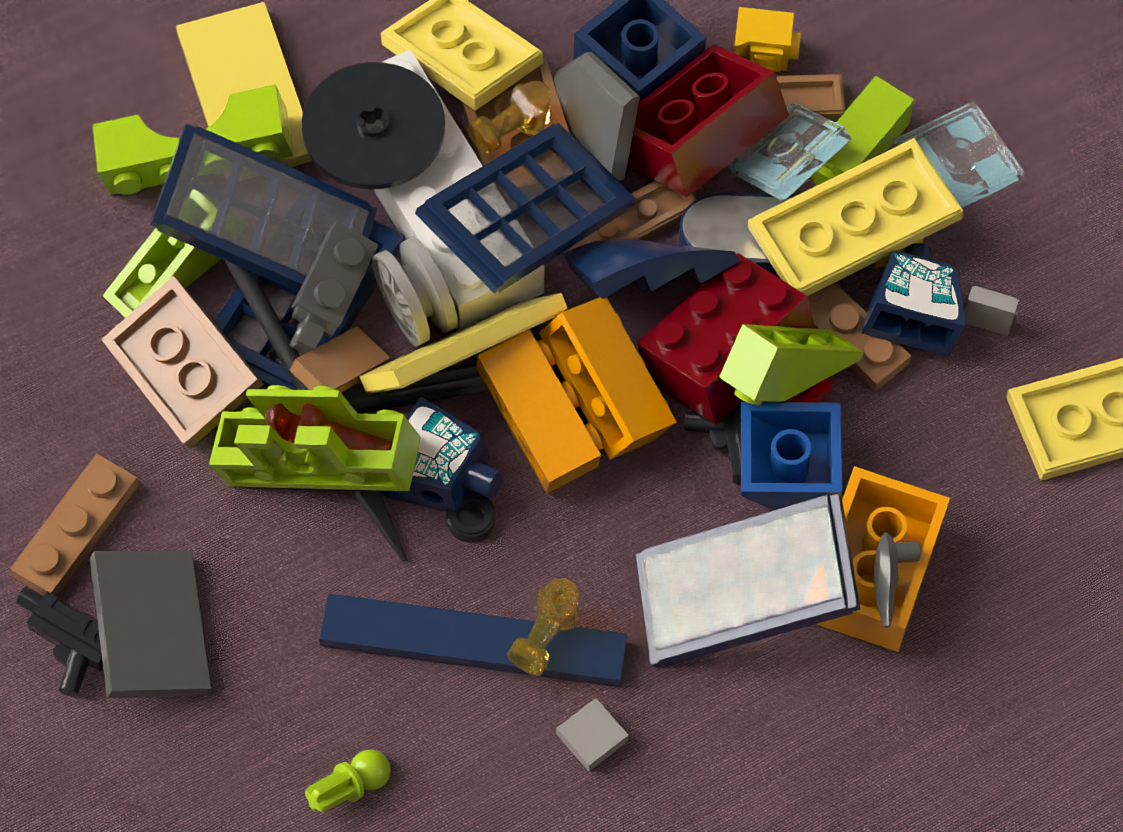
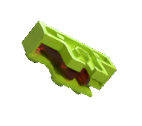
(313, 443)

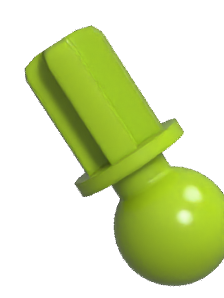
(348, 781)

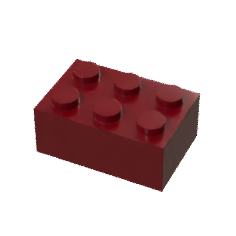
(704, 119)
(696, 338)

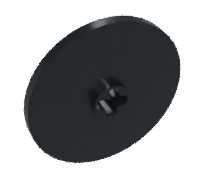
(379, 157)

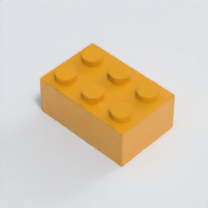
(908, 514)

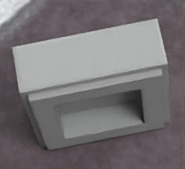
(990, 310)
(592, 734)

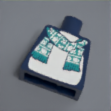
(917, 302)
(448, 461)

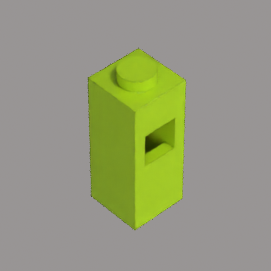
(873, 124)

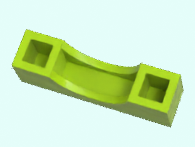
(138, 158)

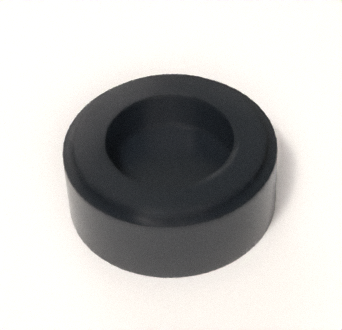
(473, 520)

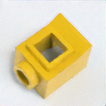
(766, 38)

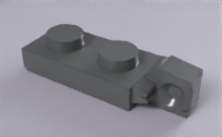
(330, 285)

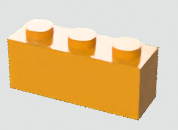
(608, 376)
(540, 410)

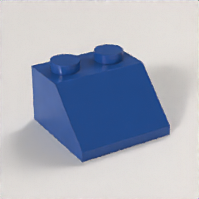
(790, 452)

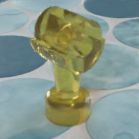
(528, 113)
(555, 611)

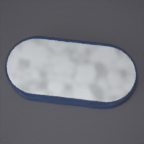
(722, 224)

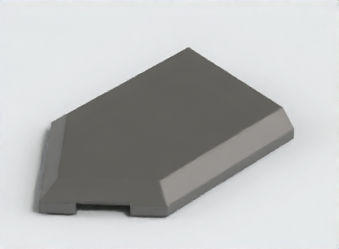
(598, 110)

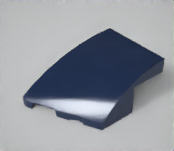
(647, 264)

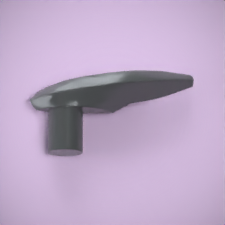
(886, 572)

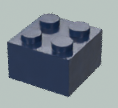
(641, 42)

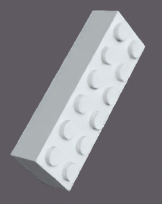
(454, 161)

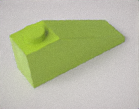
(153, 266)
(784, 361)

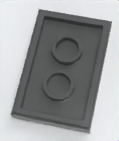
(149, 624)

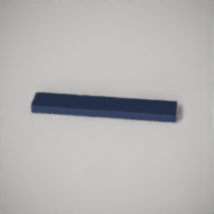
(466, 639)

